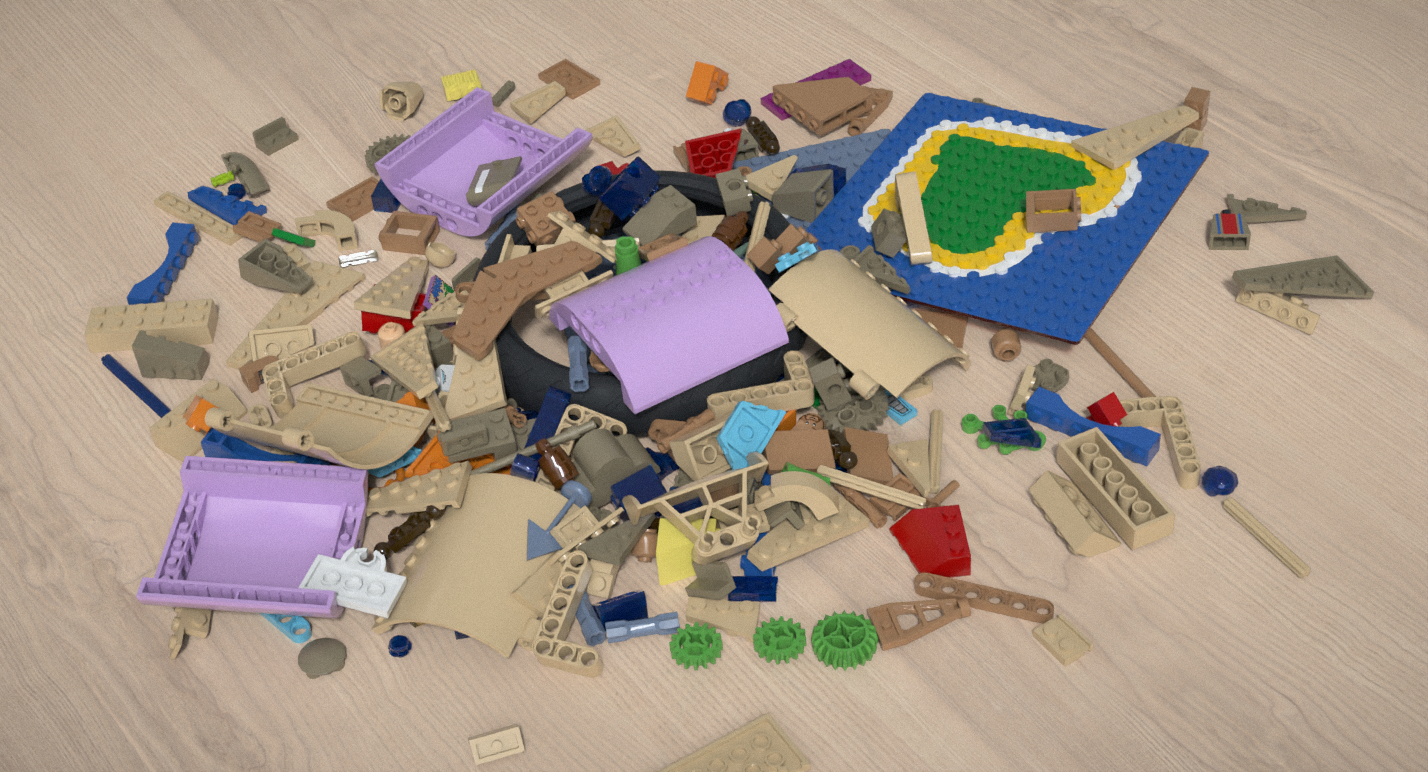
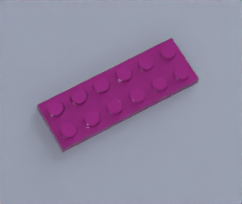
(844, 69)

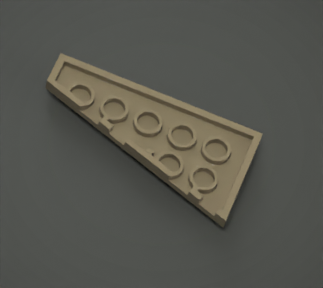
(1312, 277)

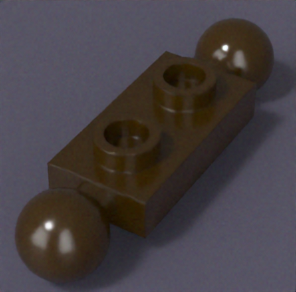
(763, 135)
(600, 219)
(842, 450)
(408, 530)

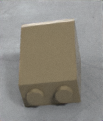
(805, 194)

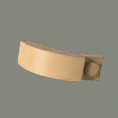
(329, 223)
(801, 488)
(602, 578)

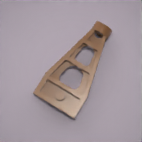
(880, 98)
(890, 632)

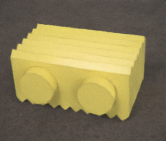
(459, 85)

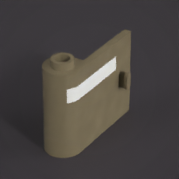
(491, 178)

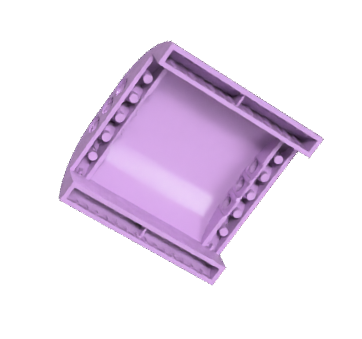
(439, 162)
(675, 321)
(253, 534)

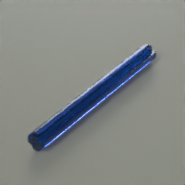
(135, 385)

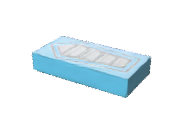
(900, 409)

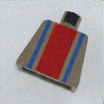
(1229, 232)

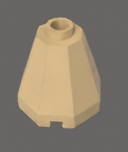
(400, 99)

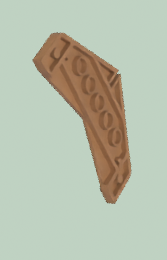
(511, 284)

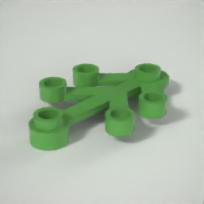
(972, 424)

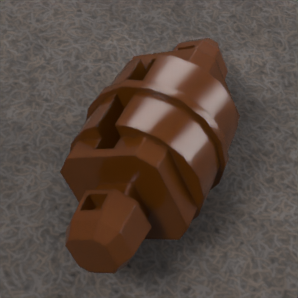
(732, 230)
(555, 464)

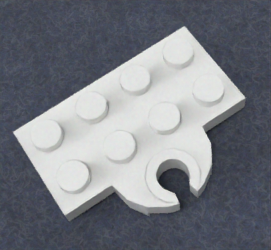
(357, 583)

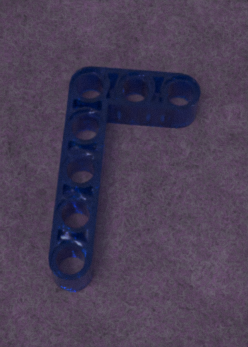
(544, 427)

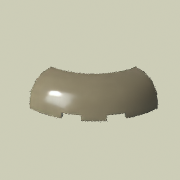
(247, 171)

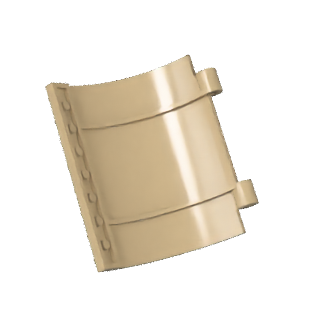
(861, 323)
(335, 427)
(475, 560)

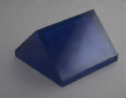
(622, 607)

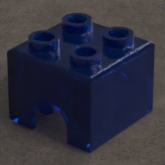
(631, 189)
(642, 485)

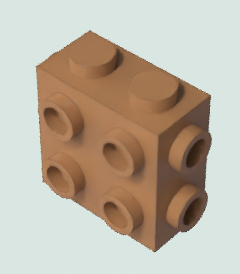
(534, 219)

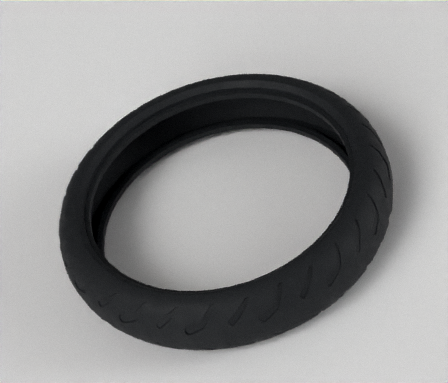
(530, 374)

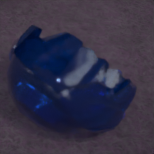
(737, 112)
(597, 180)
(1219, 481)

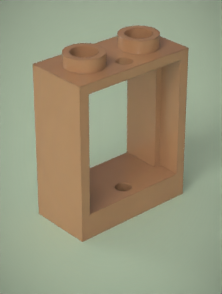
(1051, 201)
(407, 243)

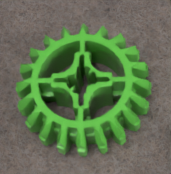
(844, 640)

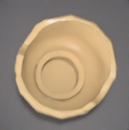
(439, 254)

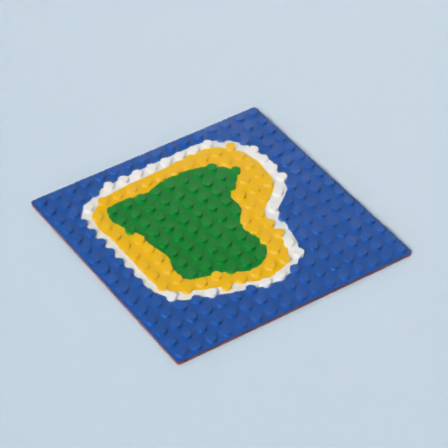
(973, 189)

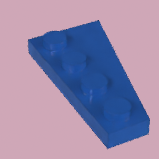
(226, 206)

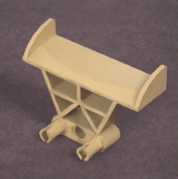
(707, 547)

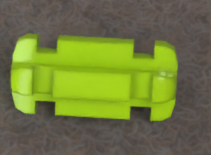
(222, 179)

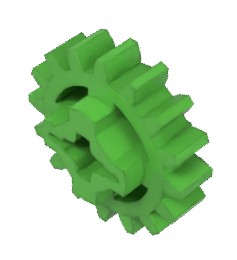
(779, 640)
(696, 646)

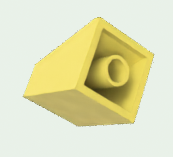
(675, 551)

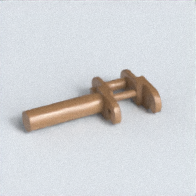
(942, 495)

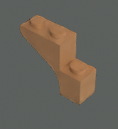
(767, 251)

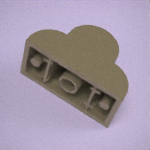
(607, 460)

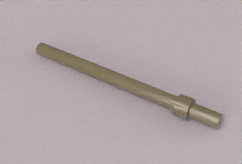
(572, 433)

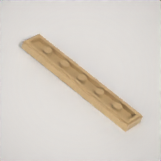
(200, 218)

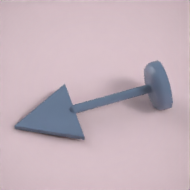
(540, 541)

